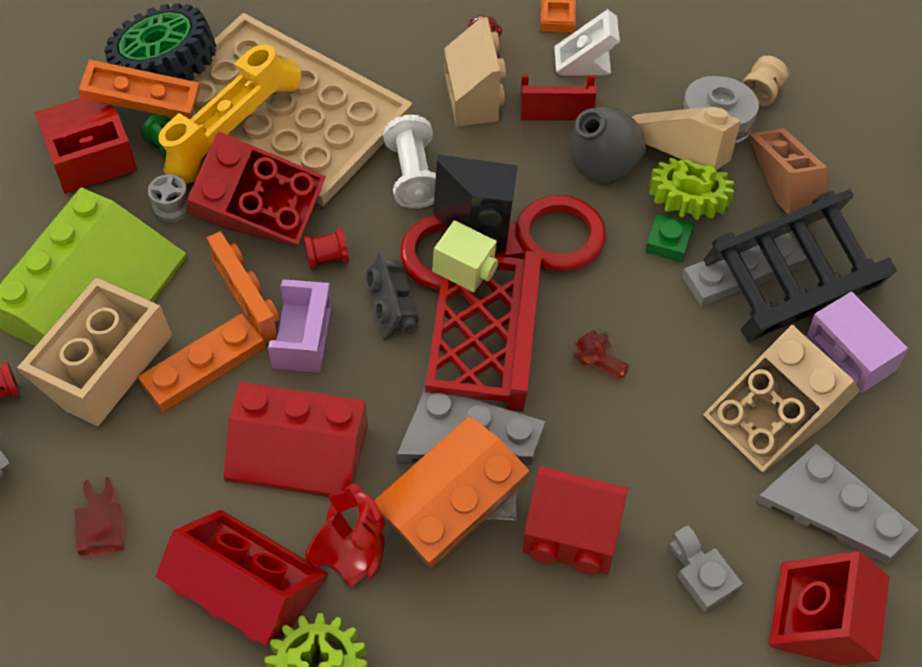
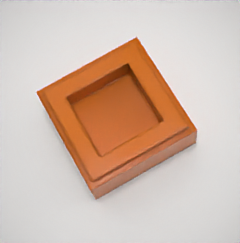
(558, 16)

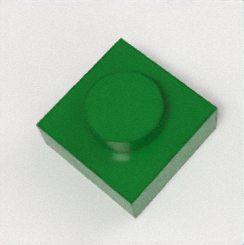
(669, 238)

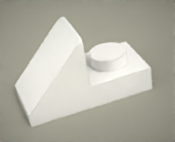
(588, 48)

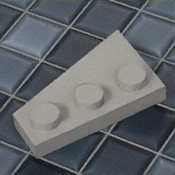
(441, 413)
(836, 501)

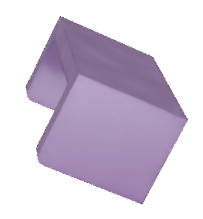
(302, 326)
(857, 341)

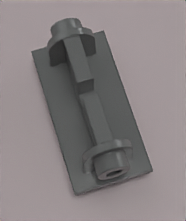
(386, 283)

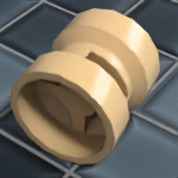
(766, 79)

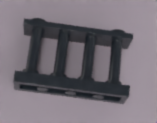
(798, 302)

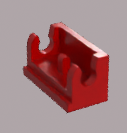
(555, 102)

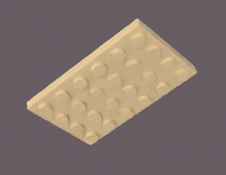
(324, 125)

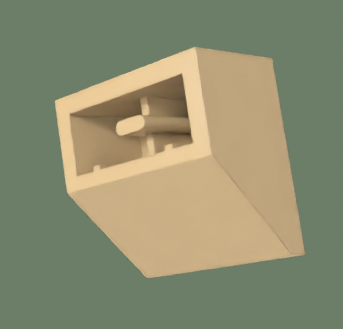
(475, 75)

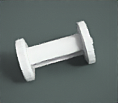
(409, 137)

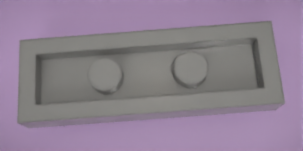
(717, 282)

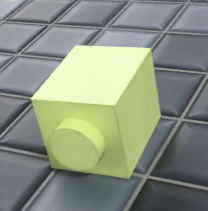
(465, 256)

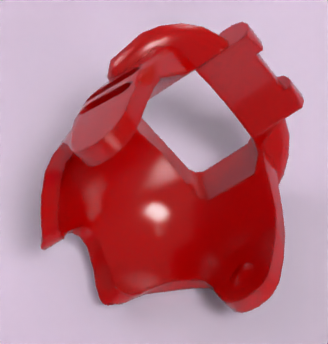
(349, 551)

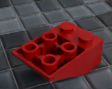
(85, 143)
(254, 191)

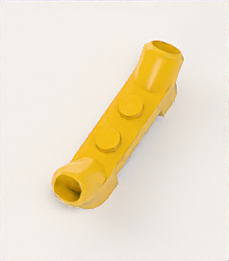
(259, 77)

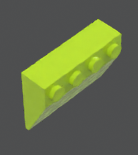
(82, 243)

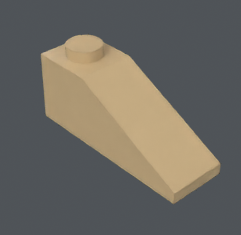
(694, 134)

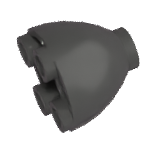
(606, 144)

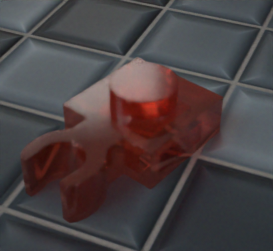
(100, 524)

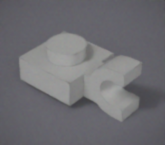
(704, 575)

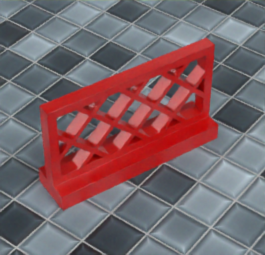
(517, 339)

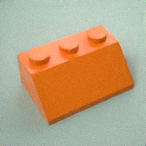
(452, 490)

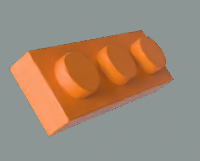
(138, 89)
(243, 286)
(201, 362)

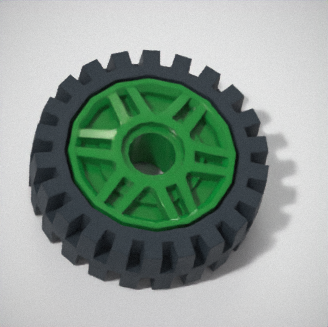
(164, 42)

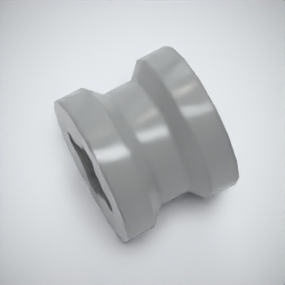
(161, 193)

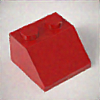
(574, 520)
(831, 608)

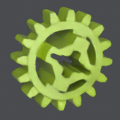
(691, 188)
(315, 640)

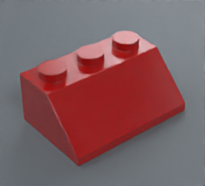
(294, 439)
(239, 575)

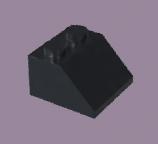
(475, 195)

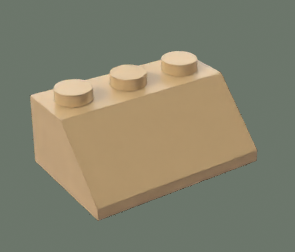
(97, 350)

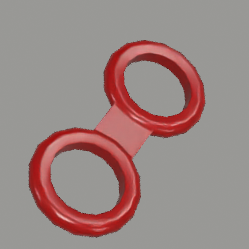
(518, 239)

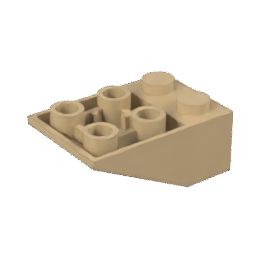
(782, 400)

